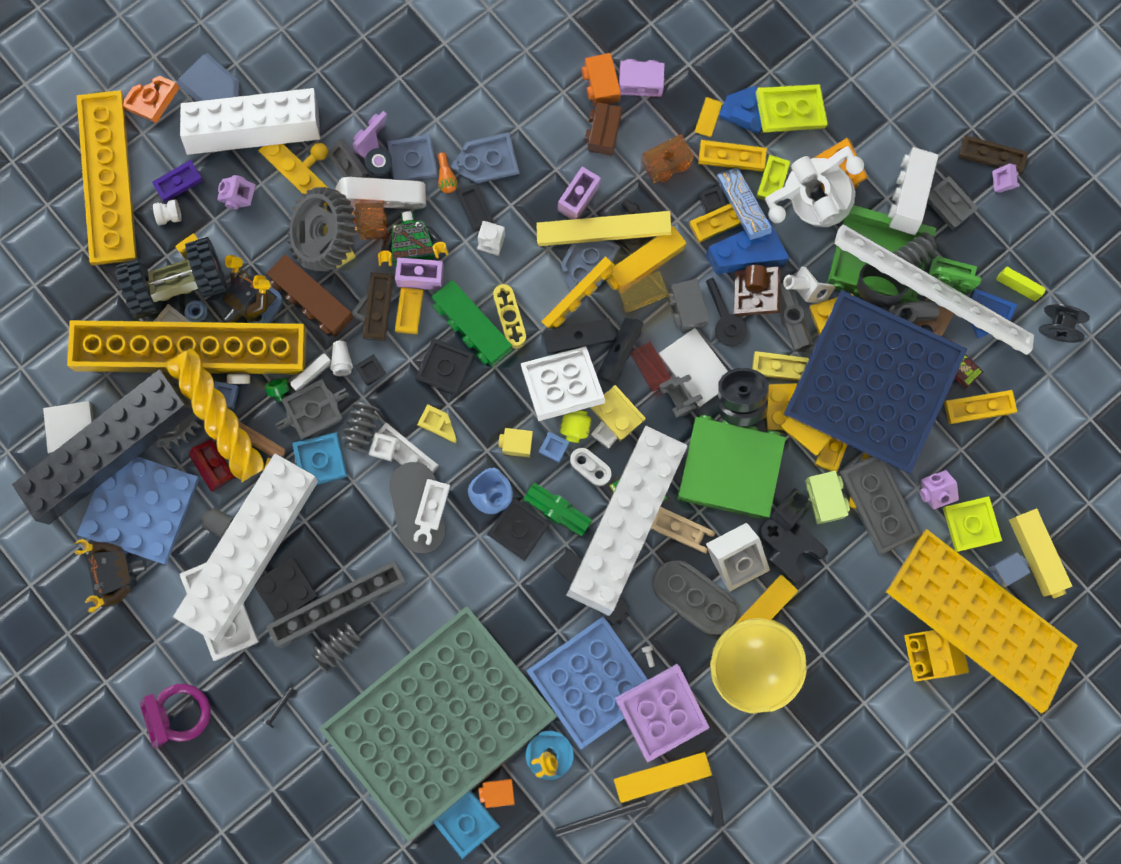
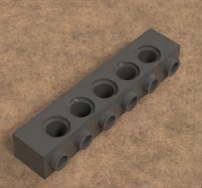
(336, 604)

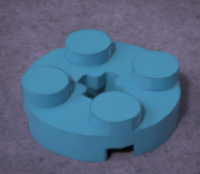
(559, 745)

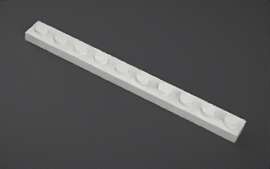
(934, 289)

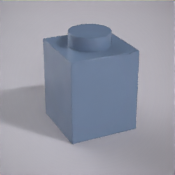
(1009, 569)

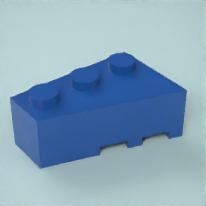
(739, 252)

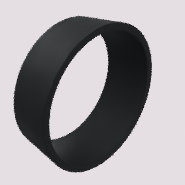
(874, 297)

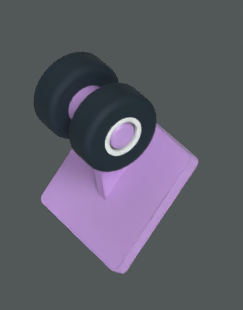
(377, 160)

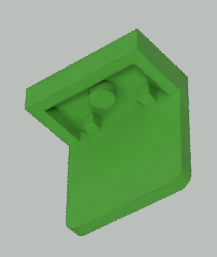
(955, 274)

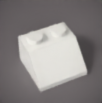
(738, 556)

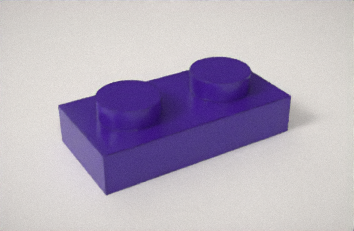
(177, 181)

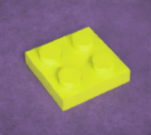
(972, 524)

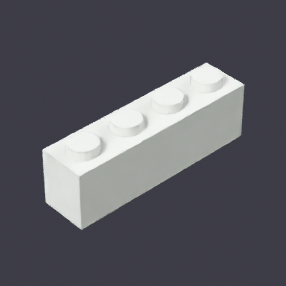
(913, 190)

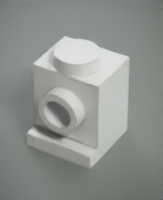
(491, 238)

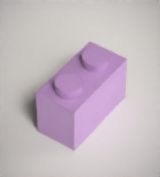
(641, 78)
(579, 194)
(419, 274)

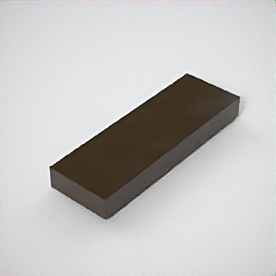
(991, 153)
(378, 306)

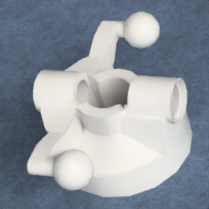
(802, 180)

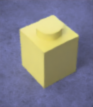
(516, 442)

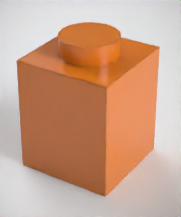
(497, 793)

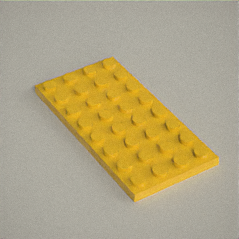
(983, 620)

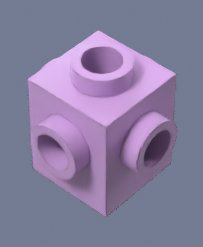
(235, 192)
(939, 489)

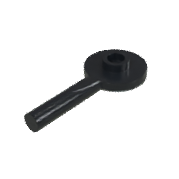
(730, 328)

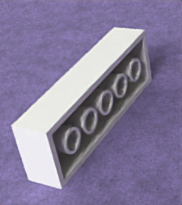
(249, 121)

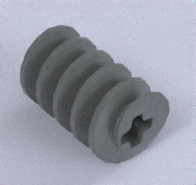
(918, 250)
(359, 427)
(336, 647)

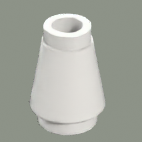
(341, 361)

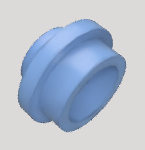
(191, 307)

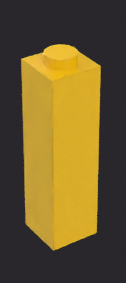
(647, 259)

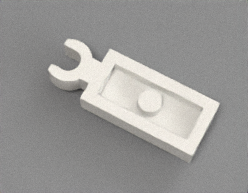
(431, 508)

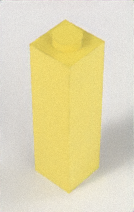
(1040, 554)

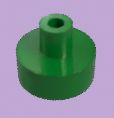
(277, 388)

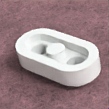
(592, 465)

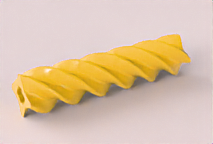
(219, 421)

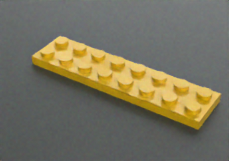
(106, 178)

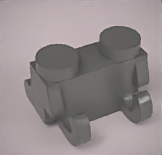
(679, 395)

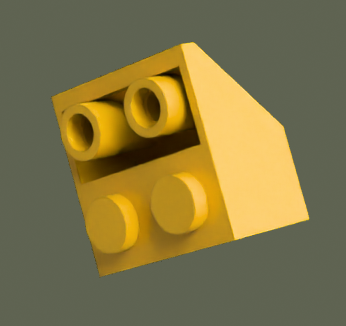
(934, 656)

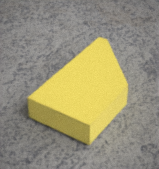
(437, 423)

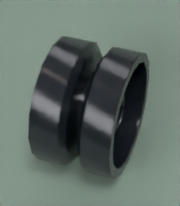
(743, 396)

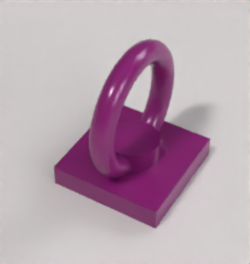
(157, 719)

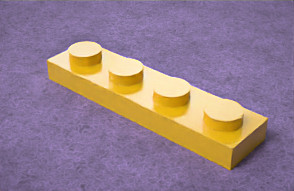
(585, 287)

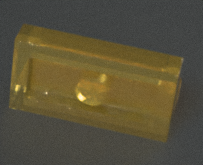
(642, 292)

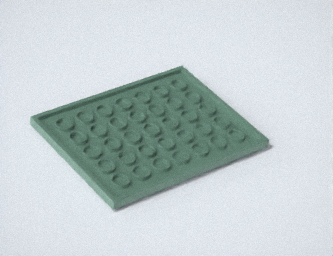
(437, 723)

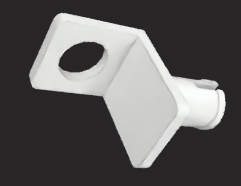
(808, 286)

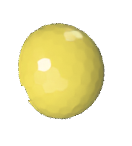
(758, 665)

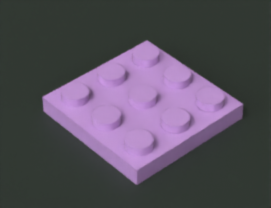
(662, 713)

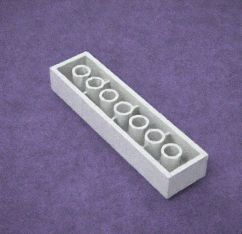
(627, 521)
(246, 548)

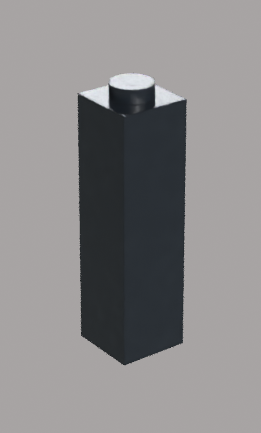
(568, 566)

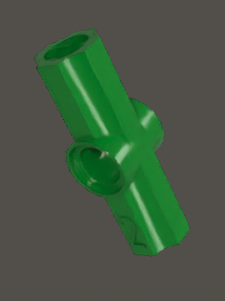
(557, 509)

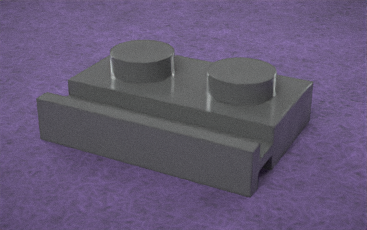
(951, 203)

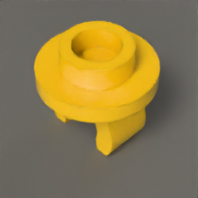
(548, 763)

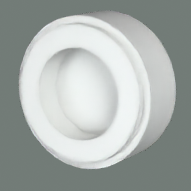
(238, 378)

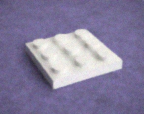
(562, 383)

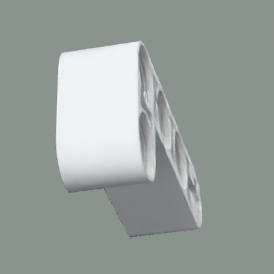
(390, 192)

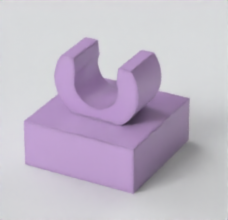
(1005, 178)

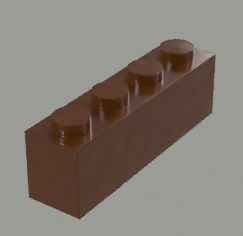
(310, 296)

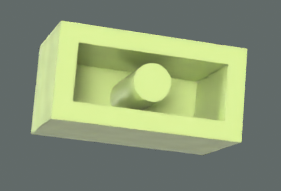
(827, 497)

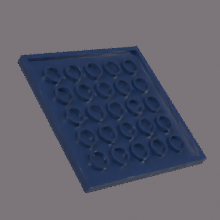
(875, 382)

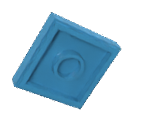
(321, 457)
(466, 824)

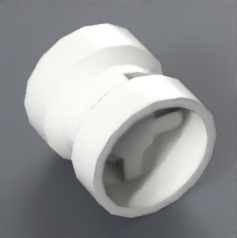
(165, 213)

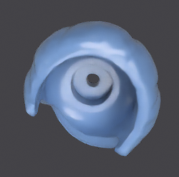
(490, 491)

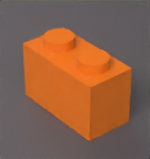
(601, 79)

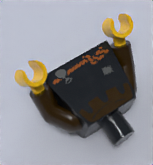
(246, 294)
(110, 572)

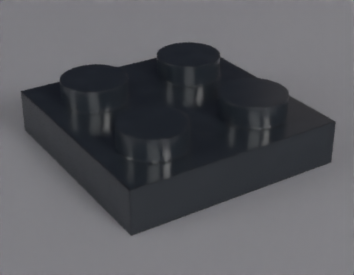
(285, 589)

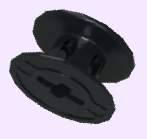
(1064, 323)

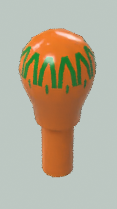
(447, 181)

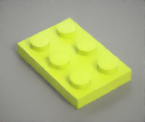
(791, 108)

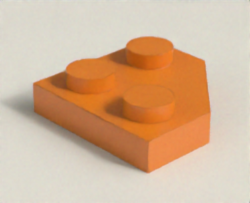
(152, 99)

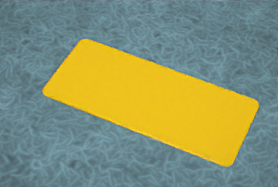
(708, 117)

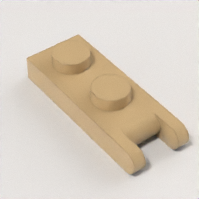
(680, 529)

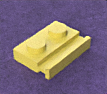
(618, 413)

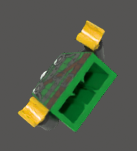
(411, 241)

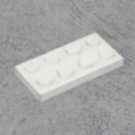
(240, 632)

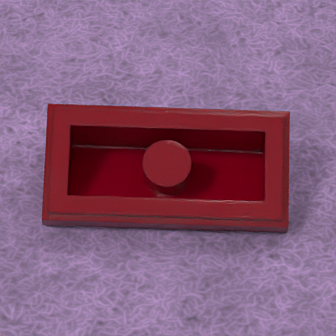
(211, 465)

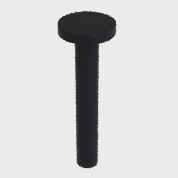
(278, 708)

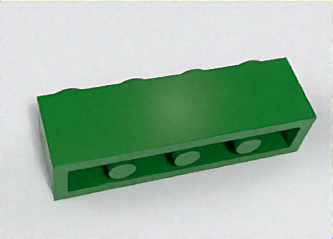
(471, 323)

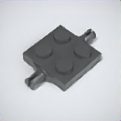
(312, 409)

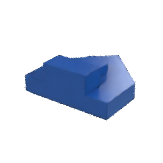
(742, 110)
(998, 305)

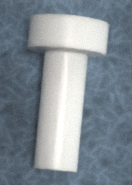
(647, 650)

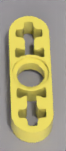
(499, 303)

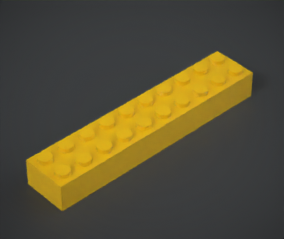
(221, 346)

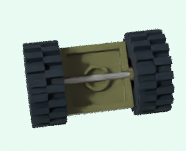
(145, 290)

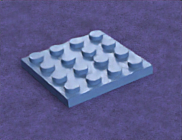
(140, 509)
(585, 679)

